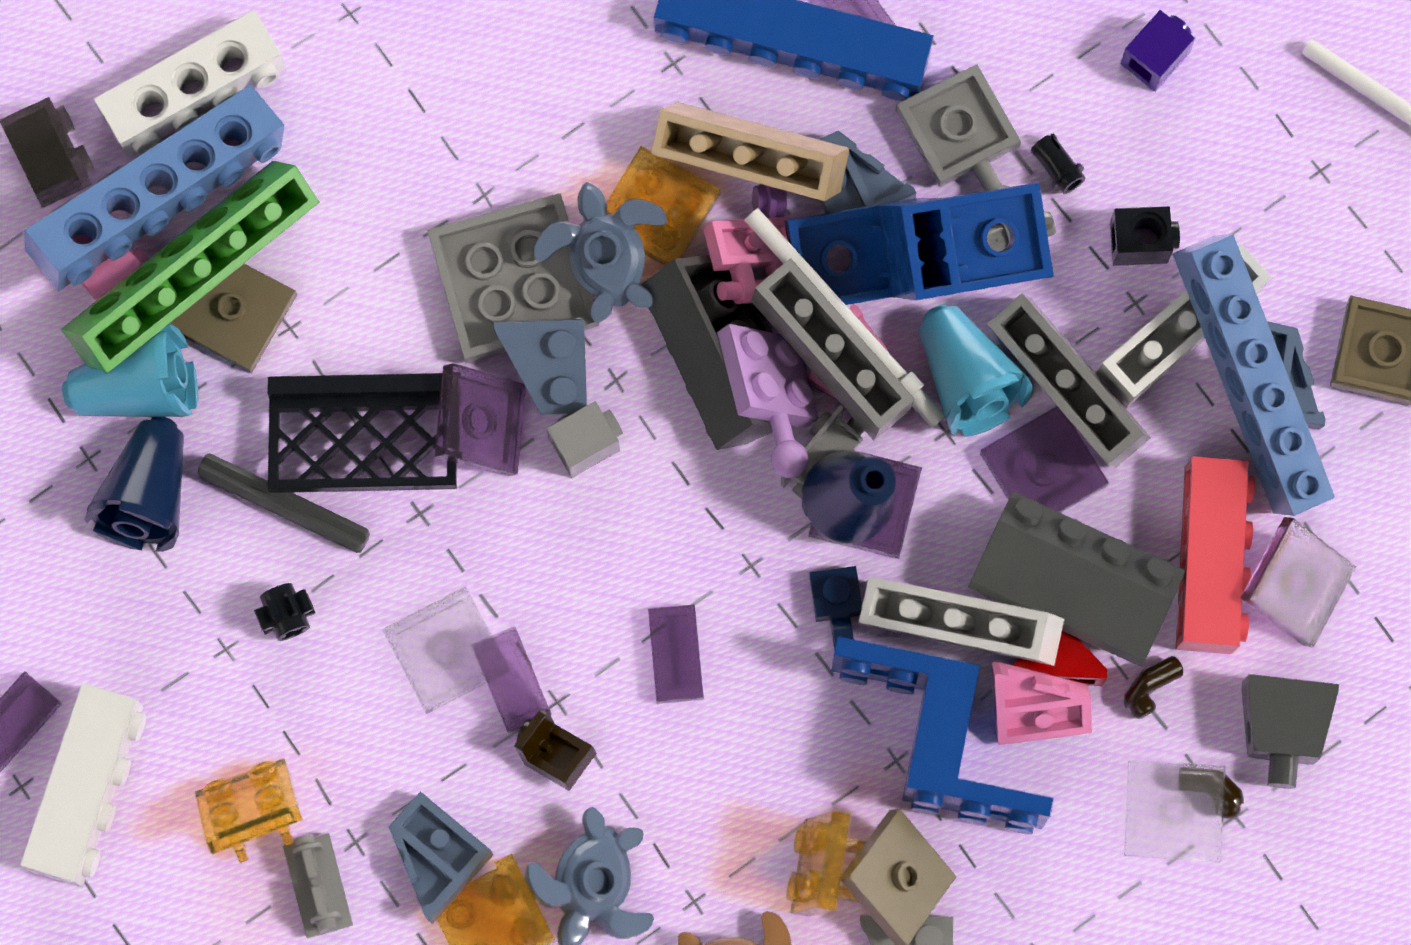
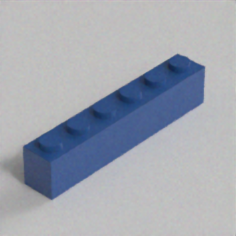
(805, 38)

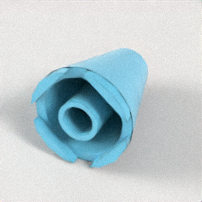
(970, 372)
(145, 384)

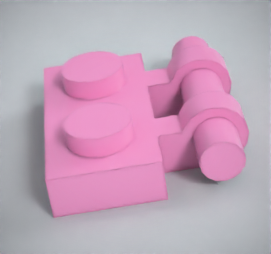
(740, 250)

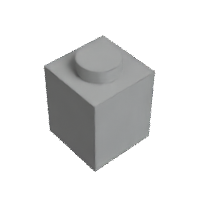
(585, 438)

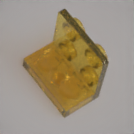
(496, 911)

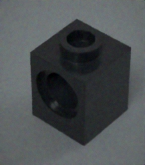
(1129, 250)

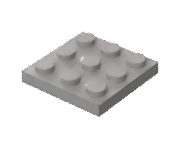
(495, 277)

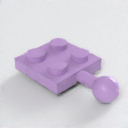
(770, 386)

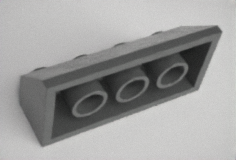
(689, 320)
(1071, 570)

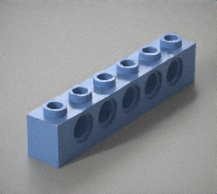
(239, 117)
(1253, 375)

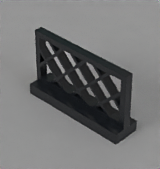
(353, 394)

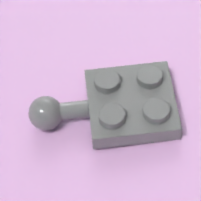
(959, 128)

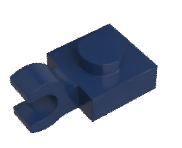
(836, 599)

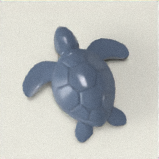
(604, 249)
(591, 883)

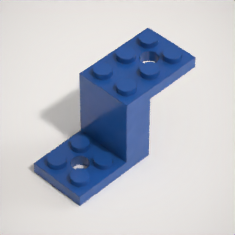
(928, 245)
(940, 735)

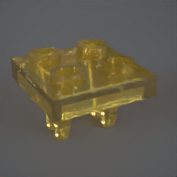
(678, 192)
(248, 807)
(820, 862)

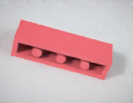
(1213, 555)

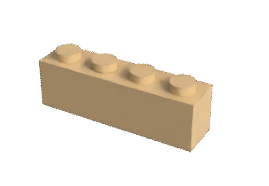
(750, 151)

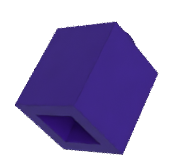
(1158, 49)

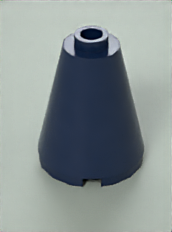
(143, 489)
(849, 496)

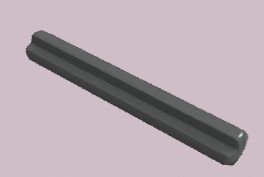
(283, 504)

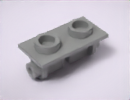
(830, 436)
(317, 885)

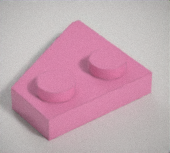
(1037, 705)

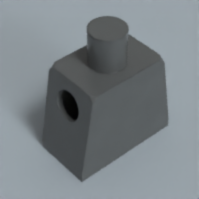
(1286, 723)

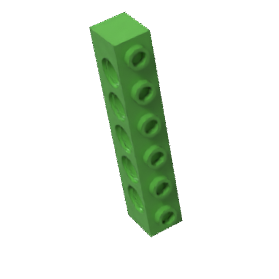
(190, 266)

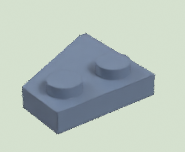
(549, 361)
(436, 854)

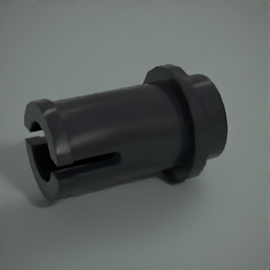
(1058, 164)

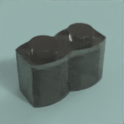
(46, 151)

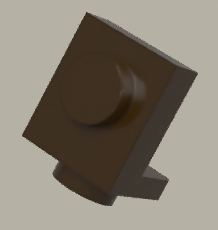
(553, 750)

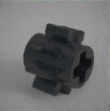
(284, 611)

